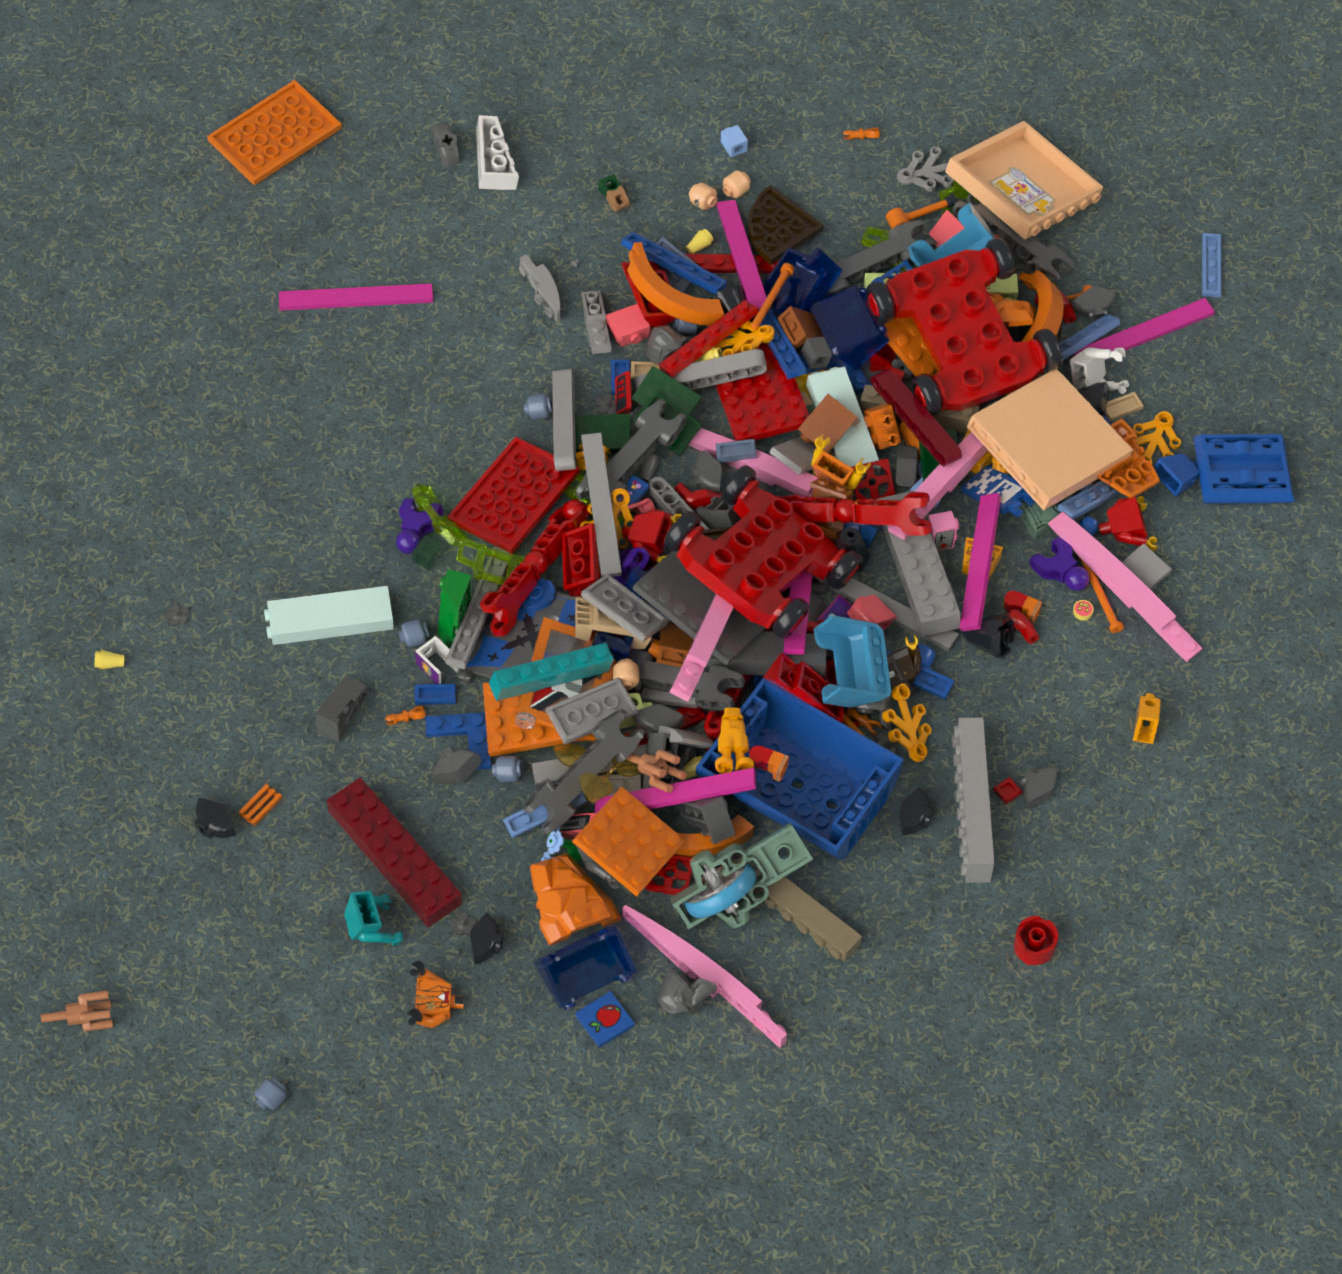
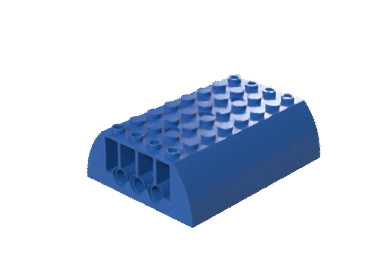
(825, 758)

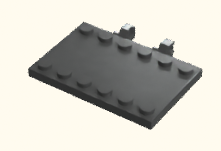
(686, 602)

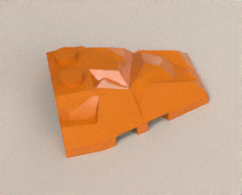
(1014, 311)
(1134, 473)
(569, 899)

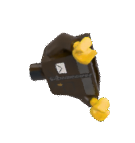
(905, 665)

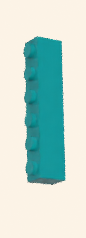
(551, 671)

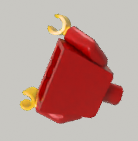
(1127, 523)
(649, 532)

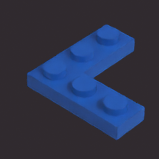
(857, 378)
(462, 724)

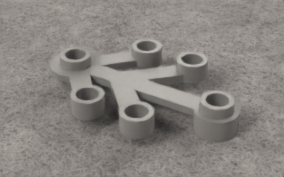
(928, 171)

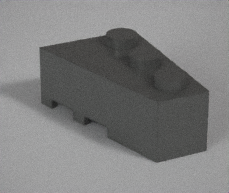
(719, 514)
(340, 708)
(660, 741)
(709, 816)

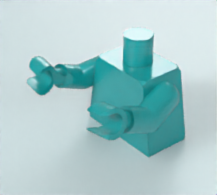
(364, 919)

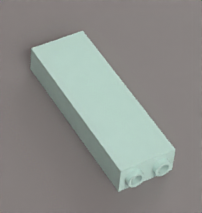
(856, 441)
(329, 615)

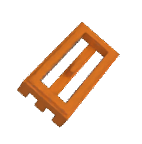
(271, 792)

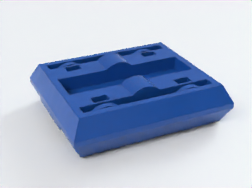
(1245, 463)

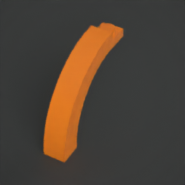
(665, 297)
(1050, 303)
(697, 842)

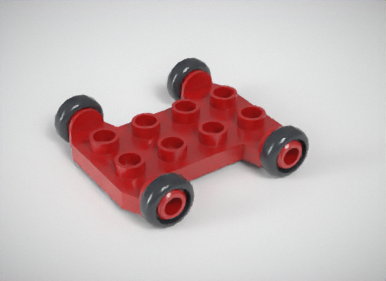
(964, 328)
(760, 555)

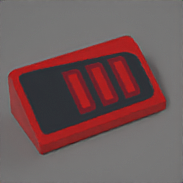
(623, 393)

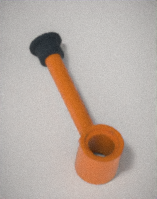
(898, 216)

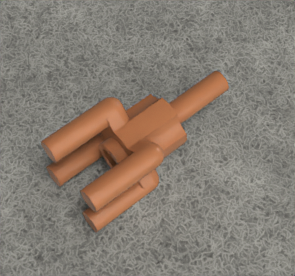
(657, 768)
(84, 1012)

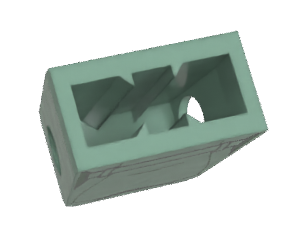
(1037, 519)

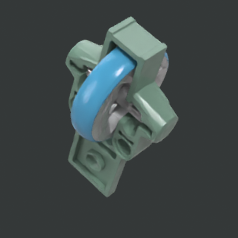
(736, 878)

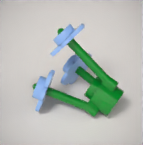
(554, 842)

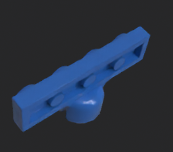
(928, 679)

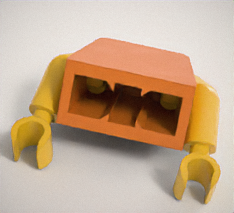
(834, 470)

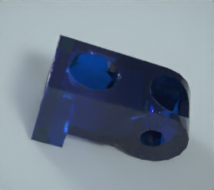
(618, 647)

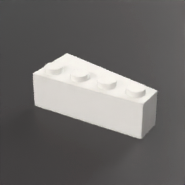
(494, 161)

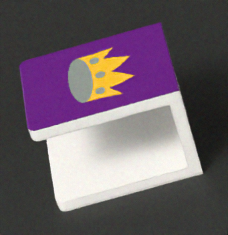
(422, 661)

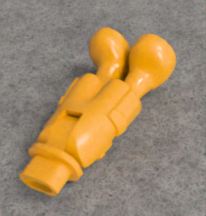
(733, 740)

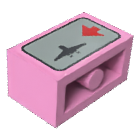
(944, 530)

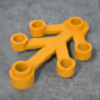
(740, 339)
(1156, 437)
(616, 506)
(916, 747)

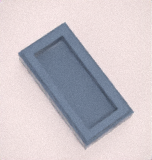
(736, 450)

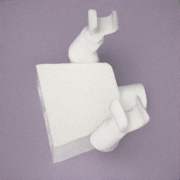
(1089, 368)

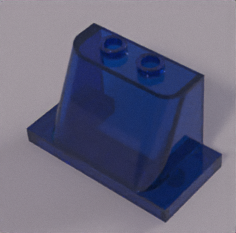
(809, 283)

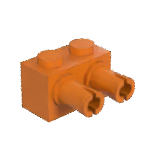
(882, 426)

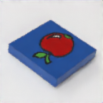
(604, 1019)

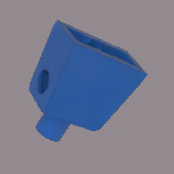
(1177, 473)

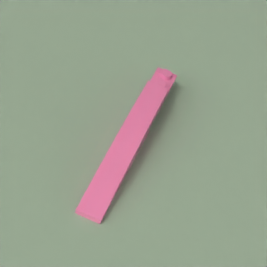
(767, 467)
(946, 478)
(1126, 585)
(701, 648)
(698, 965)

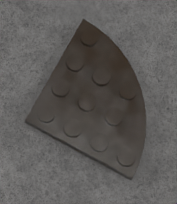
(778, 225)

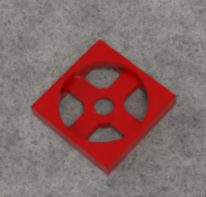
(884, 463)
(681, 875)

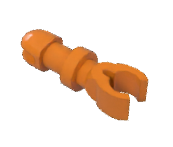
(868, 133)
(415, 713)
(863, 720)

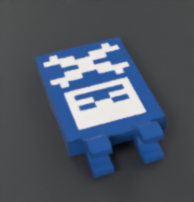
(992, 481)

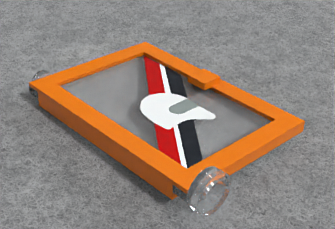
(552, 640)

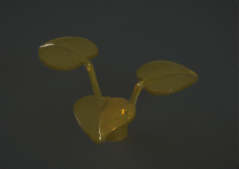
(592, 785)

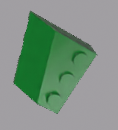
(454, 601)

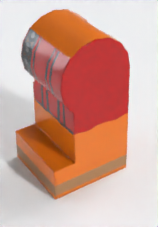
(1027, 605)
(769, 761)

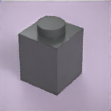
(816, 352)

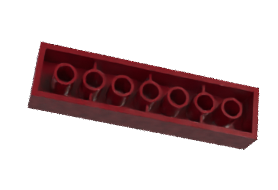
(394, 852)

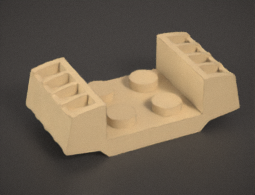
(591, 618)

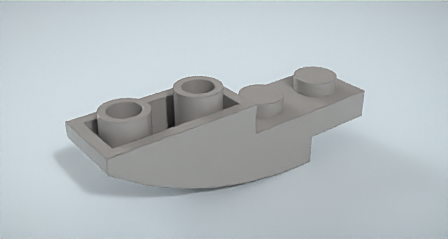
(544, 285)
(596, 322)

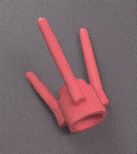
(641, 507)

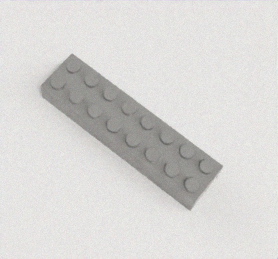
(923, 580)
(973, 800)

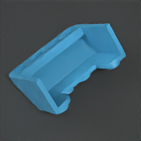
(972, 237)
(858, 660)

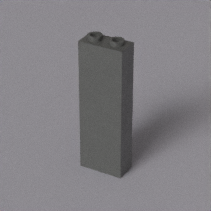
(765, 649)

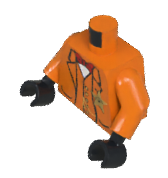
(433, 998)

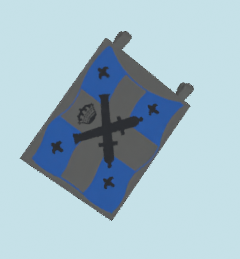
(517, 647)

